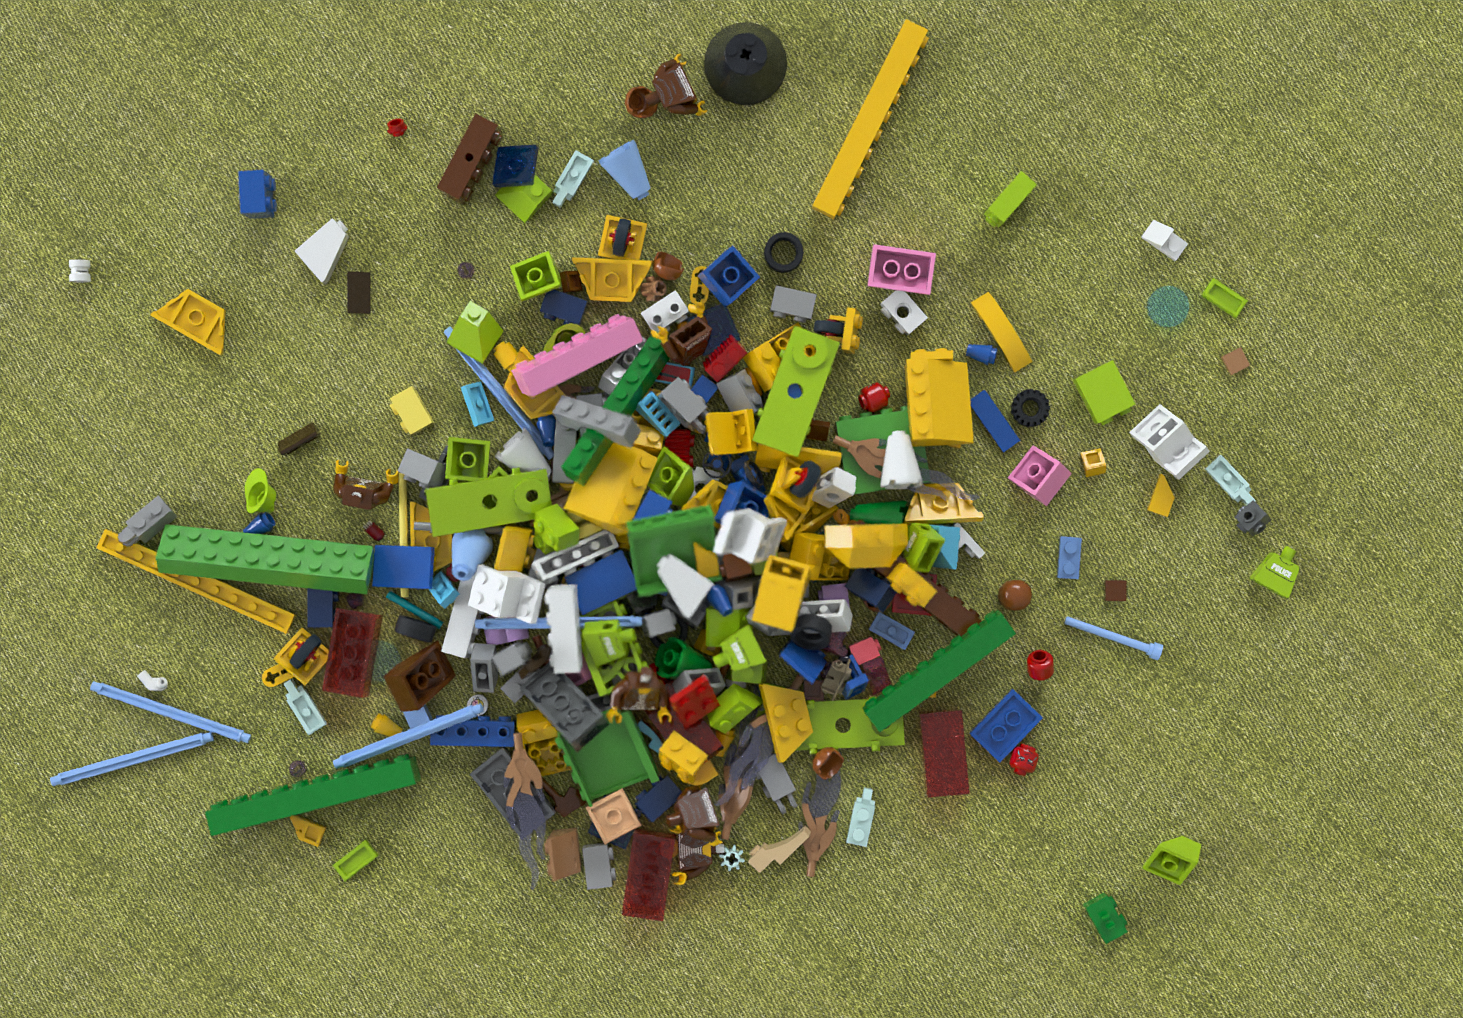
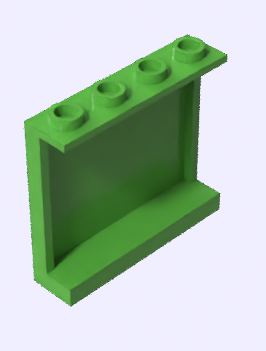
(872, 427)
(665, 535)
(611, 759)

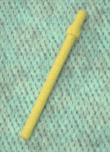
(403, 520)

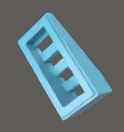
(662, 410)

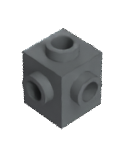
(1252, 519)

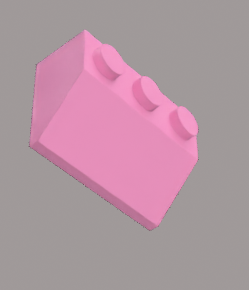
(901, 269)

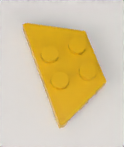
(612, 278)
(195, 319)
(538, 405)
(709, 495)
(778, 508)
(934, 510)
(422, 538)
(786, 719)

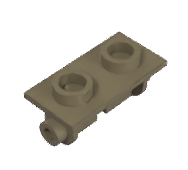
(839, 672)

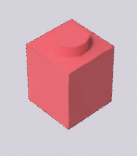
(865, 650)

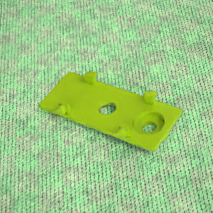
(787, 419)
(460, 506)
(862, 731)

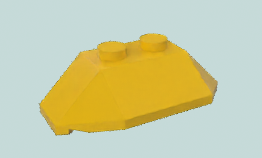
(867, 544)

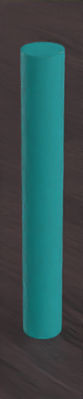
(414, 609)

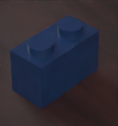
(563, 307)
(870, 588)
(321, 607)
(658, 798)

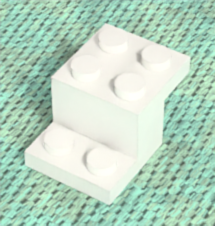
(1169, 441)
(749, 535)
(507, 594)

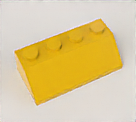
(769, 458)
(514, 548)

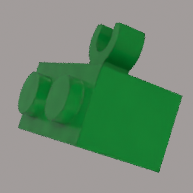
(1105, 918)

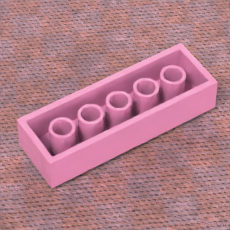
(576, 355)

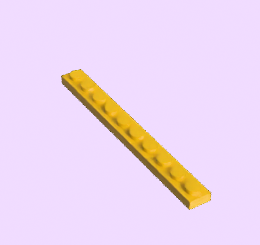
(207, 587)

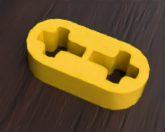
(695, 285)
(278, 680)

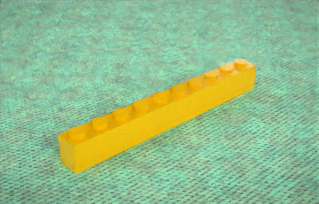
(869, 119)

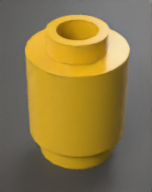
(505, 354)

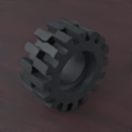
(1021, 417)

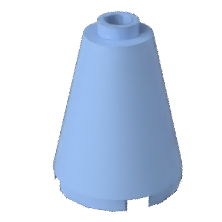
(627, 169)
(468, 551)

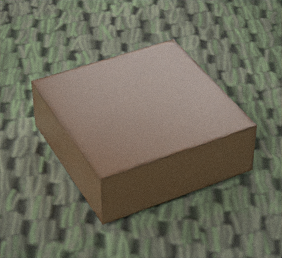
(1235, 361)

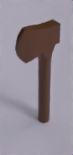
(564, 804)

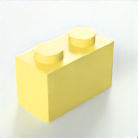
(411, 410)

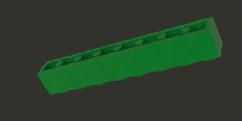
(622, 400)
(939, 670)

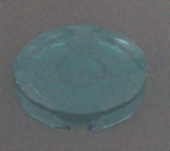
(1168, 306)
(387, 658)

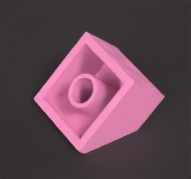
(1039, 475)

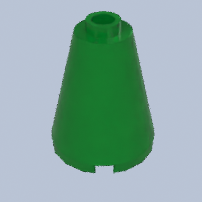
(880, 513)
(678, 657)

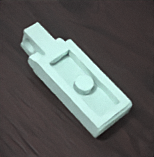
(571, 178)
(1230, 480)
(304, 707)
(861, 819)

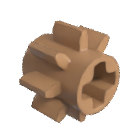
(653, 288)

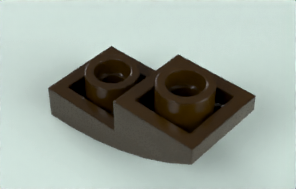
(540, 658)

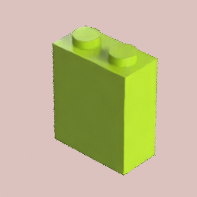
(1009, 199)
(1104, 393)

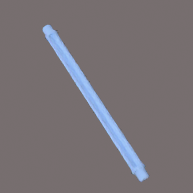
(505, 400)
(515, 623)
(174, 713)
(408, 736)
(132, 759)

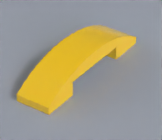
(1002, 331)

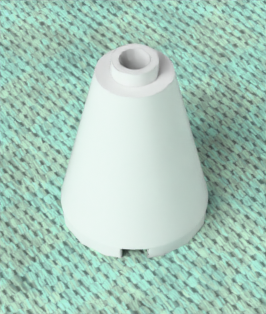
(523, 453)
(900, 463)

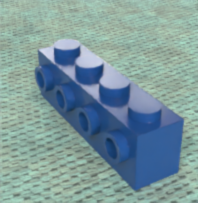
(477, 733)

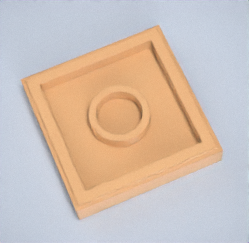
(613, 816)

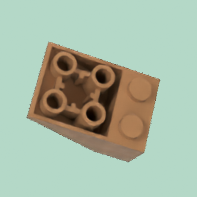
(564, 853)

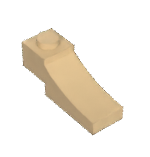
(763, 855)

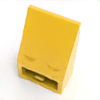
(765, 359)
(649, 438)
(811, 550)
(781, 593)
(540, 742)

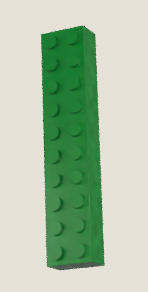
(313, 795)

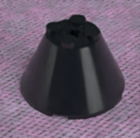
(741, 79)

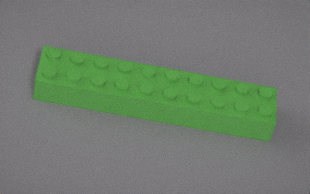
(265, 559)

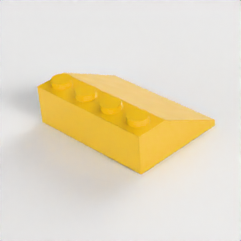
(938, 402)
(613, 489)

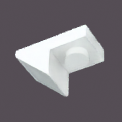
(1164, 240)
(972, 547)

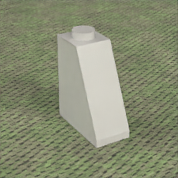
(324, 249)
(683, 584)

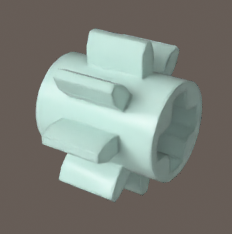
(728, 853)

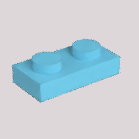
(477, 403)
(443, 590)

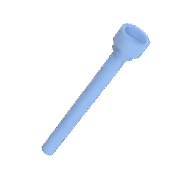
(1153, 650)

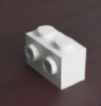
(666, 312)

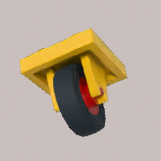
(622, 238)
(846, 331)
(796, 483)
(303, 656)

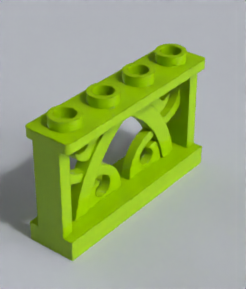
(600, 676)

